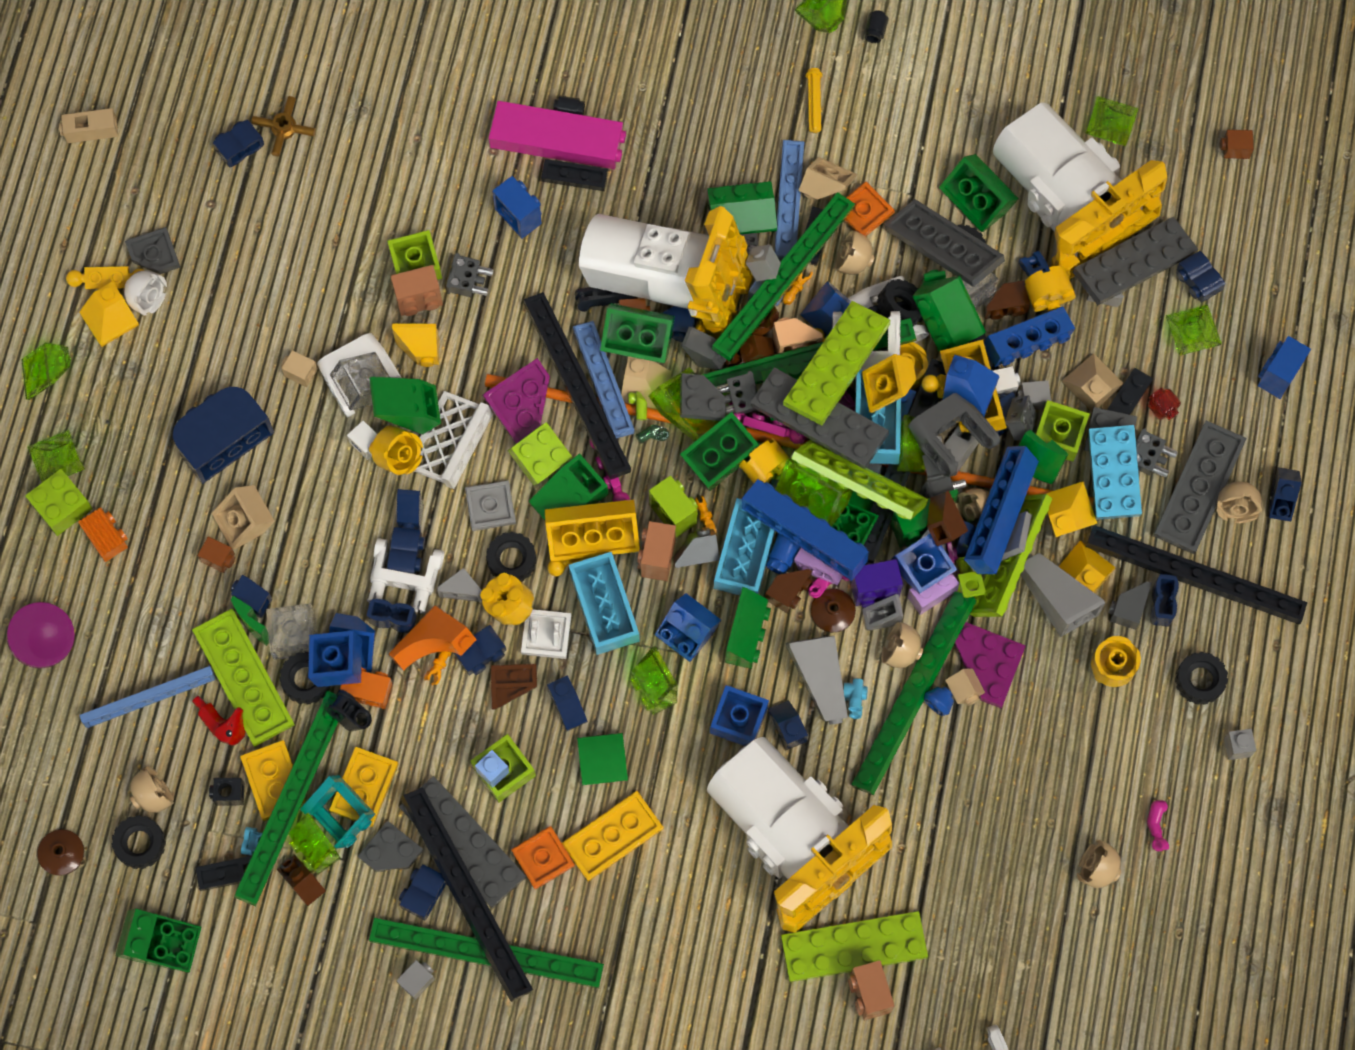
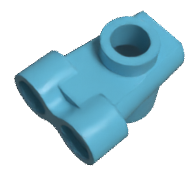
(855, 693)
(250, 841)

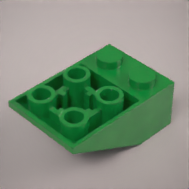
(406, 402)
(571, 486)
(855, 523)
(158, 940)

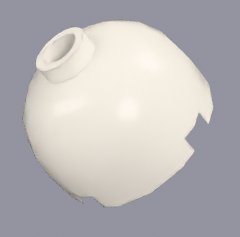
(145, 291)

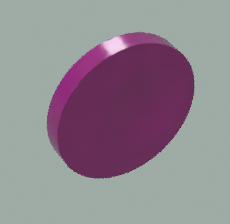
(40, 635)

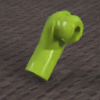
(641, 405)

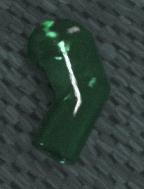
(654, 432)

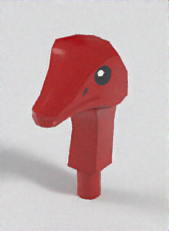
(227, 731)

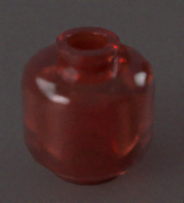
(1164, 404)

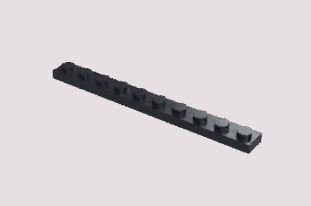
(577, 386)
(923, 401)
(1197, 574)
(467, 894)

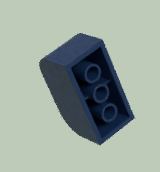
(220, 431)

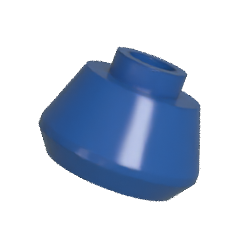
(939, 700)

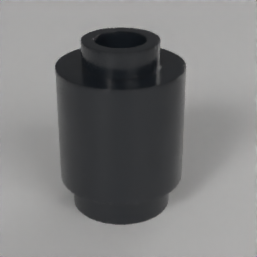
(875, 26)
(569, 105)

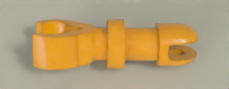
(796, 287)
(705, 515)
(439, 664)

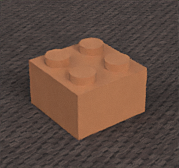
(417, 290)
(658, 550)
(871, 990)

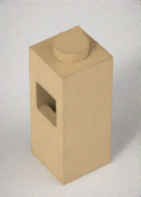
(89, 125)

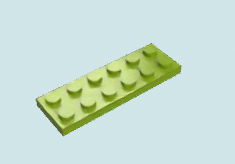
(836, 363)
(863, 481)
(1002, 585)
(243, 677)
(854, 944)

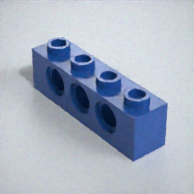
(1056, 321)

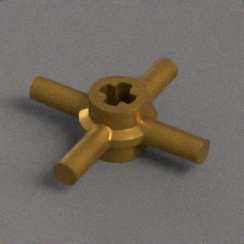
(286, 120)

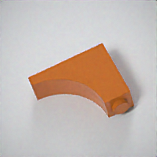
(432, 634)

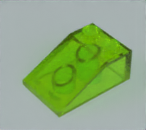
(667, 401)
(654, 682)

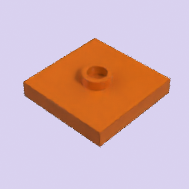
(869, 210)
(542, 857)

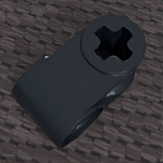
(345, 711)

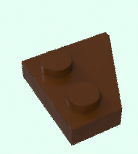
(511, 682)

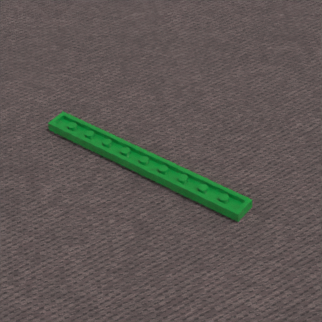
(790, 268)
(796, 356)
(913, 693)
(288, 805)
(469, 950)

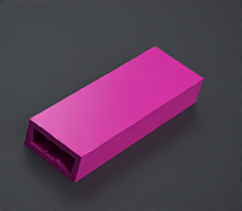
(557, 135)

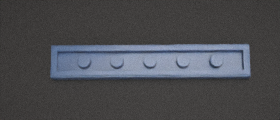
(789, 197)
(603, 379)
(147, 697)

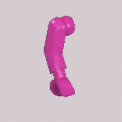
(819, 586)
(1156, 810)

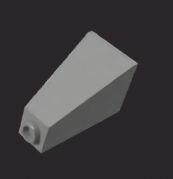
(1060, 595)
(820, 671)

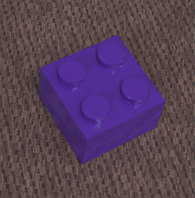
(876, 583)

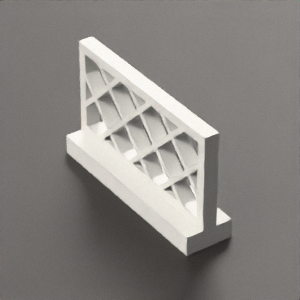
(466, 442)

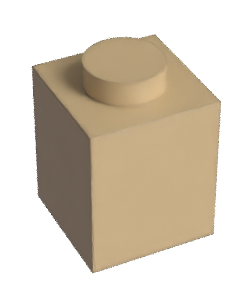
(299, 368)
(965, 687)

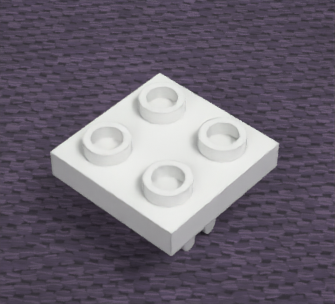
(546, 634)

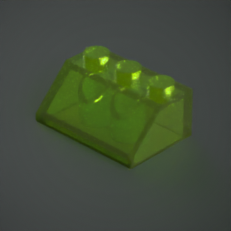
(814, 492)

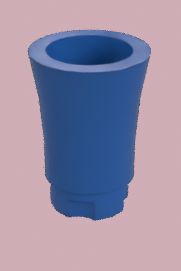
(782, 555)

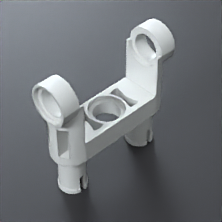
(421, 585)

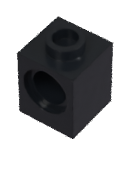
(235, 798)

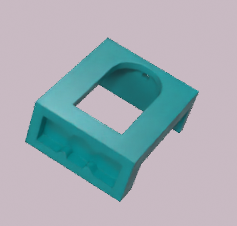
(315, 807)

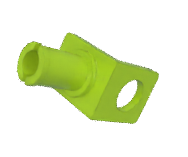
(969, 580)

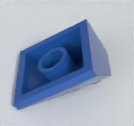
(821, 307)
(971, 382)
(924, 564)
(353, 623)

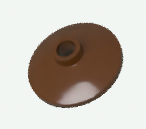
(829, 620)
(70, 857)

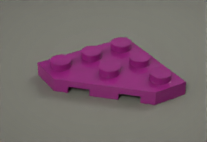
(520, 400)
(992, 660)

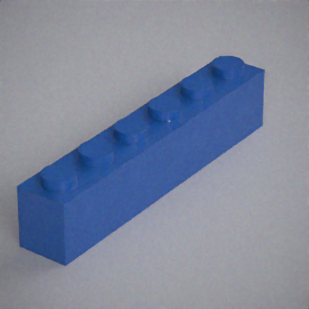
(1001, 510)
(805, 529)

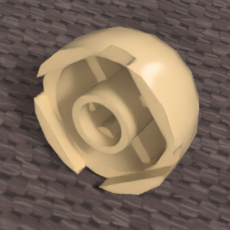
(855, 254)
(1240, 502)
(972, 504)
(903, 646)
(150, 792)
(1100, 865)

